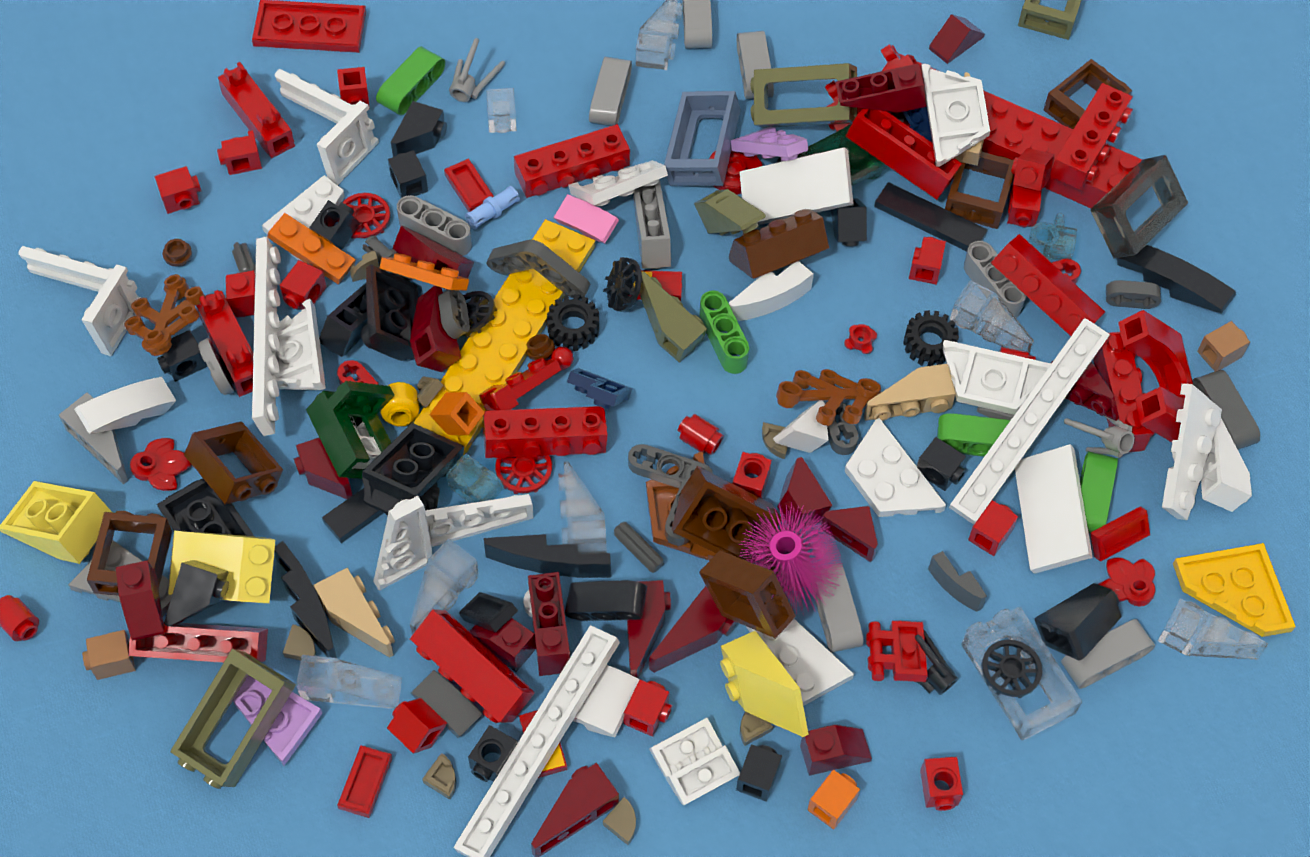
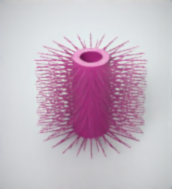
(792, 558)

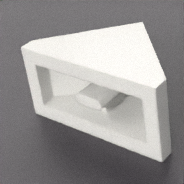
(804, 431)

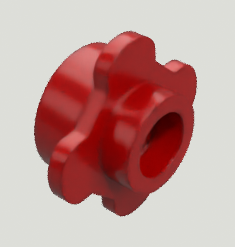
(864, 332)

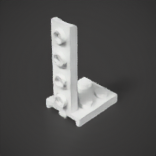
(350, 137)
(110, 307)

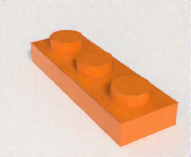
(311, 248)
(424, 272)

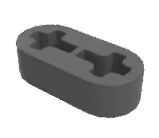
(1133, 294)
(454, 313)
(848, 430)

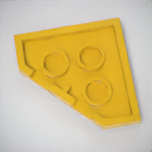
(1239, 586)

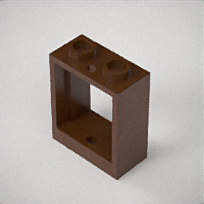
(1066, 110)
(985, 211)
(236, 439)
(105, 581)
(745, 593)

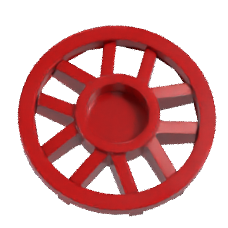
(366, 214)
(524, 469)

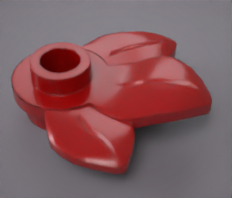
(163, 465)
(1127, 577)

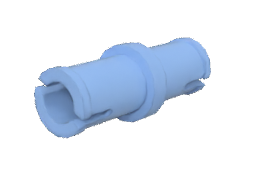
(492, 207)

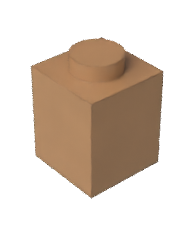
(1223, 346)
(108, 655)

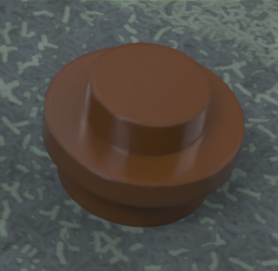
(177, 252)
(540, 347)

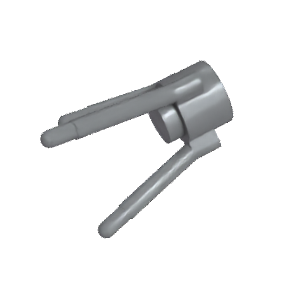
(464, 84)
(1117, 438)

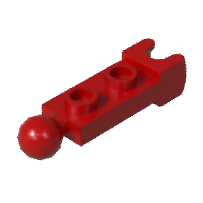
(506, 395)

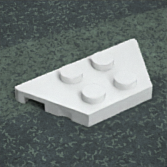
(954, 112)
(300, 352)
(991, 377)
(889, 476)

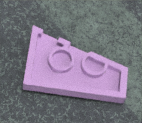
(770, 144)
(291, 724)

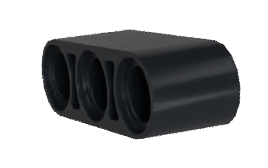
(606, 600)

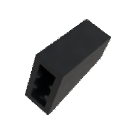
(1079, 621)

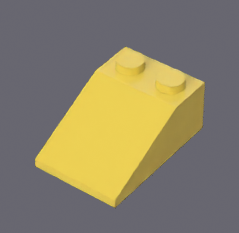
(56, 520)
(244, 557)
(762, 683)

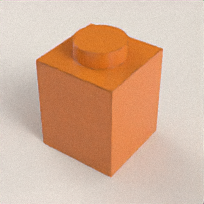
(457, 413)
(834, 798)

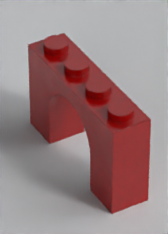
(1166, 356)

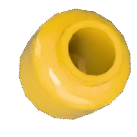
(403, 406)

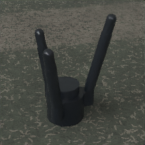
(939, 675)

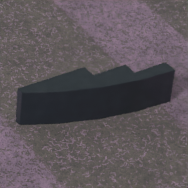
(1181, 278)
(534, 554)
(307, 606)

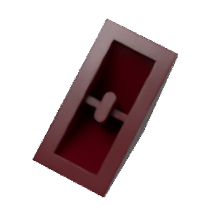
(955, 38)
(853, 529)

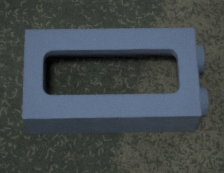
(691, 110)

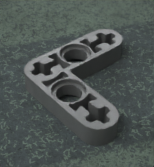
(537, 256)
(678, 480)

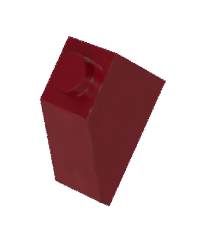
(319, 470)
(803, 489)
(140, 599)
(510, 643)
(834, 748)

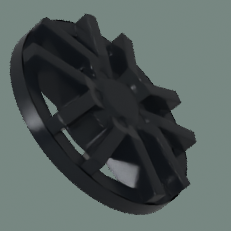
(623, 277)
(479, 310)
(1011, 668)

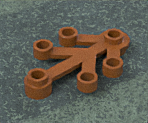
(159, 339)
(791, 393)

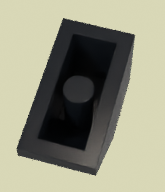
(419, 129)
(850, 223)
(195, 590)

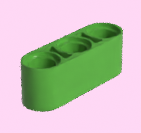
(410, 80)
(724, 343)
(970, 433)
(1097, 487)

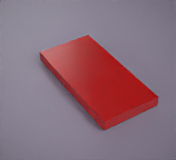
(309, 26)

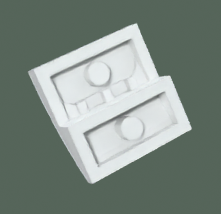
(607, 701)
(694, 761)

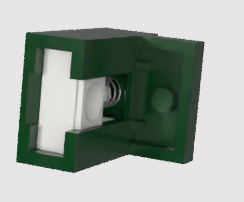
(350, 425)

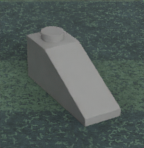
(100, 445)

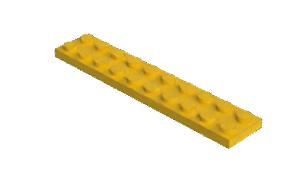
(502, 343)

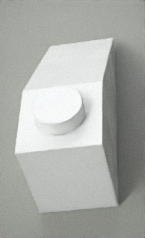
(1225, 473)

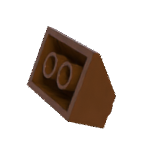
(779, 243)
(718, 514)

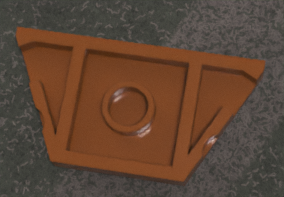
(660, 501)

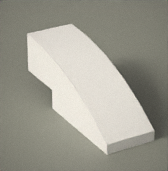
(772, 292)
(126, 406)

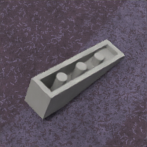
(652, 227)

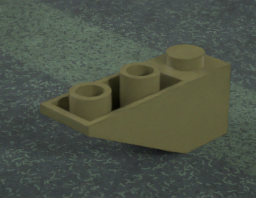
(727, 213)
(672, 324)

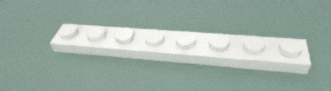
(265, 337)
(1029, 421)
(537, 744)

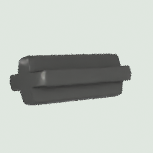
(243, 257)
(638, 547)

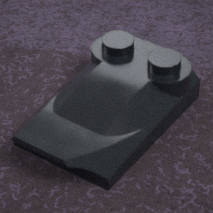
(389, 313)
(408, 467)
(201, 510)

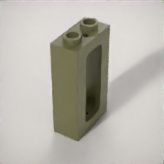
(1059, 24)
(803, 116)
(211, 709)

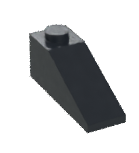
(345, 323)

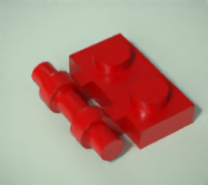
(907, 657)

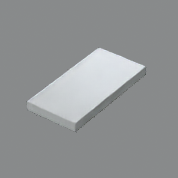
(806, 182)
(1052, 509)

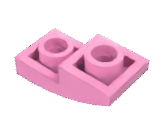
(586, 218)

